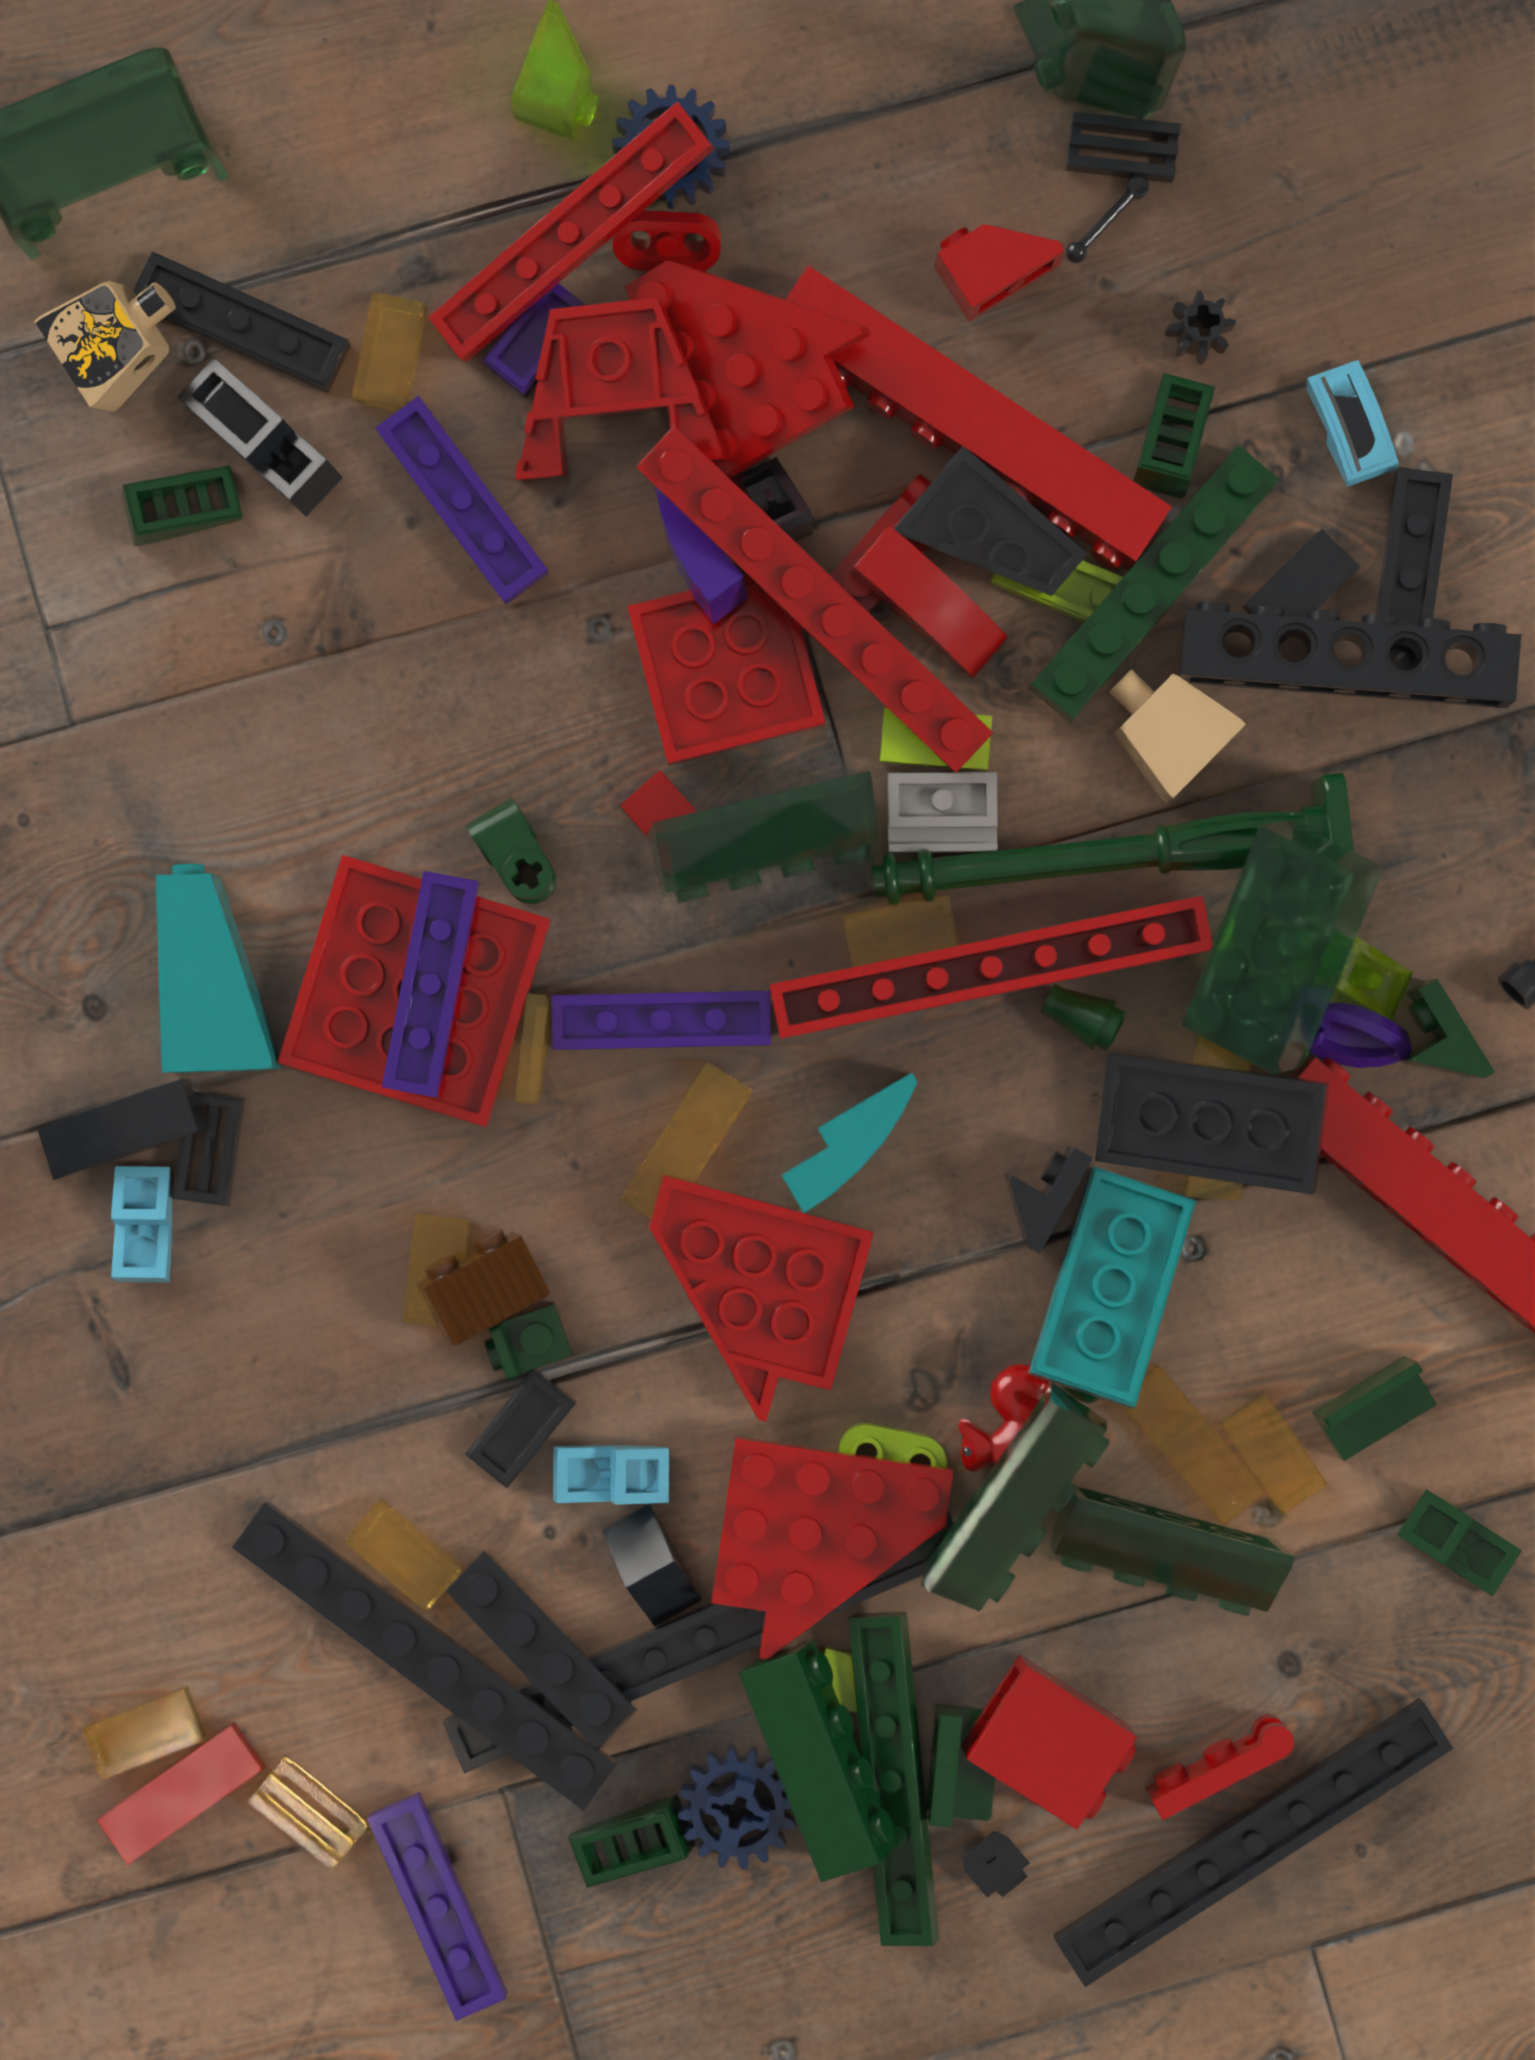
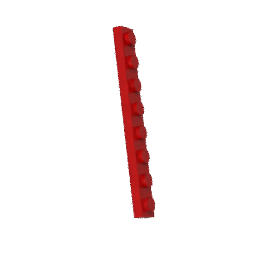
(813, 599)

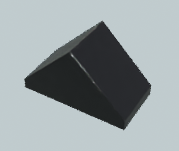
(778, 497)
(650, 1565)

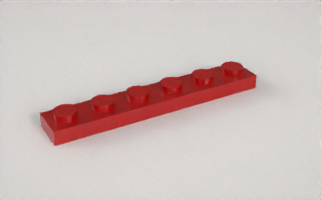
(571, 232)

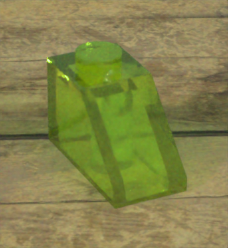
(554, 80)
(1372, 980)

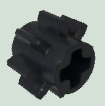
(1210, 317)

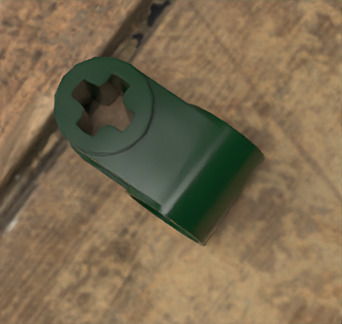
(509, 846)

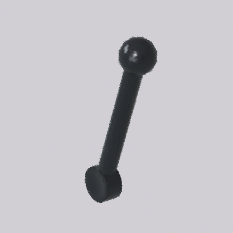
(1135, 189)

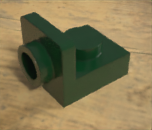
(528, 1341)

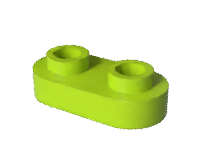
(892, 1443)

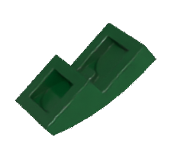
(1459, 1542)

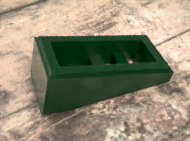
(1163, 468)
(156, 489)
(626, 1824)

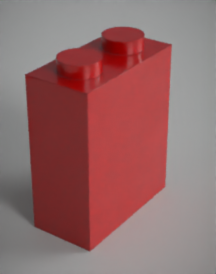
(1049, 1743)

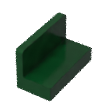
(1374, 1407)
(954, 1783)

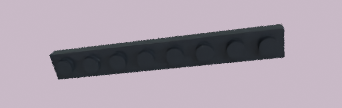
(425, 1655)
(1252, 1842)

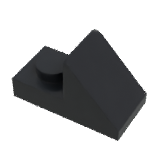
(1040, 1211)

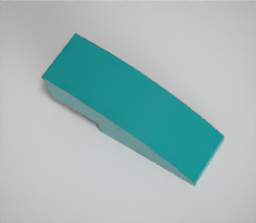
(850, 1143)

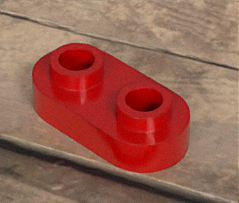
(668, 240)

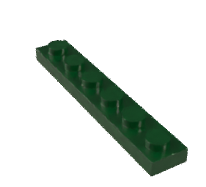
(1153, 584)
(893, 1750)

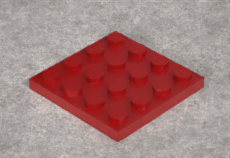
(356, 978)

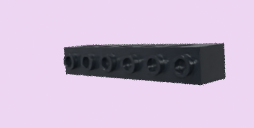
(1490, 647)

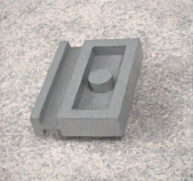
(942, 812)

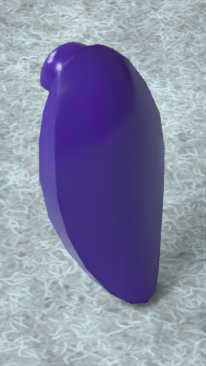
(1359, 1037)

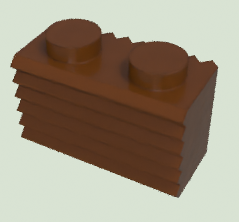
(482, 1286)

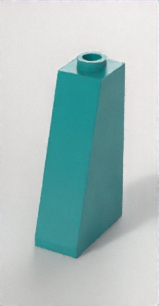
(206, 985)

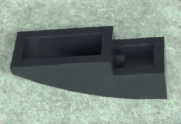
(260, 437)
(121, 1128)

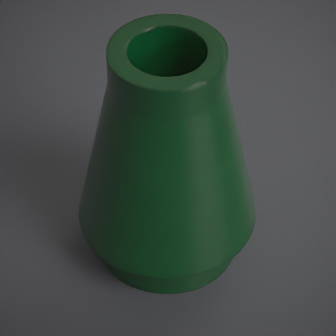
(1085, 1016)

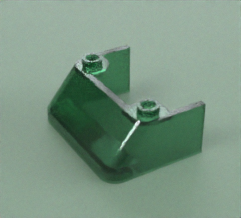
(1105, 51)
(96, 136)

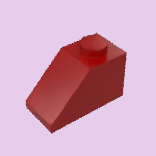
(992, 265)

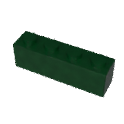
(819, 1760)

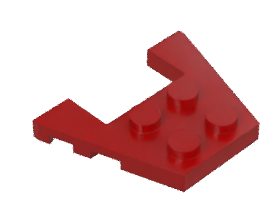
(610, 363)

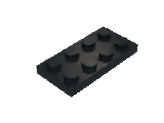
(1212, 1122)

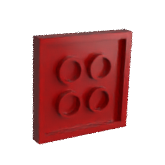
(725, 679)

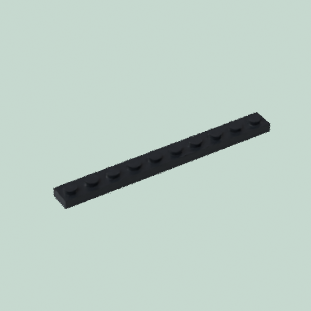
(681, 1650)

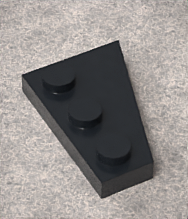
(990, 525)

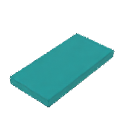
(1112, 1288)

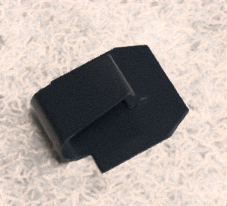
(995, 1864)

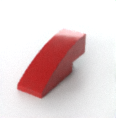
(929, 602)

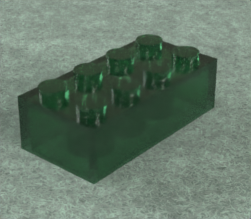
(1282, 946)

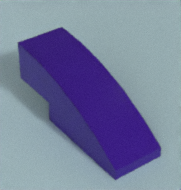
(702, 564)

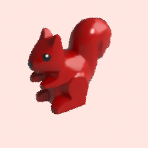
(1013, 1397)

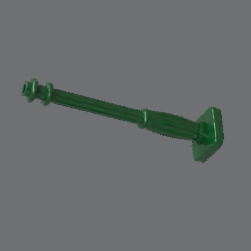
(1190, 846)

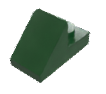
(1454, 1046)

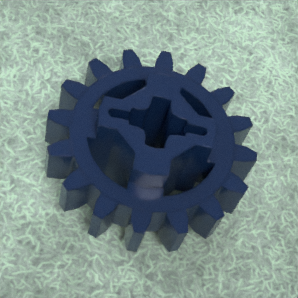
(702, 116)
(717, 1800)

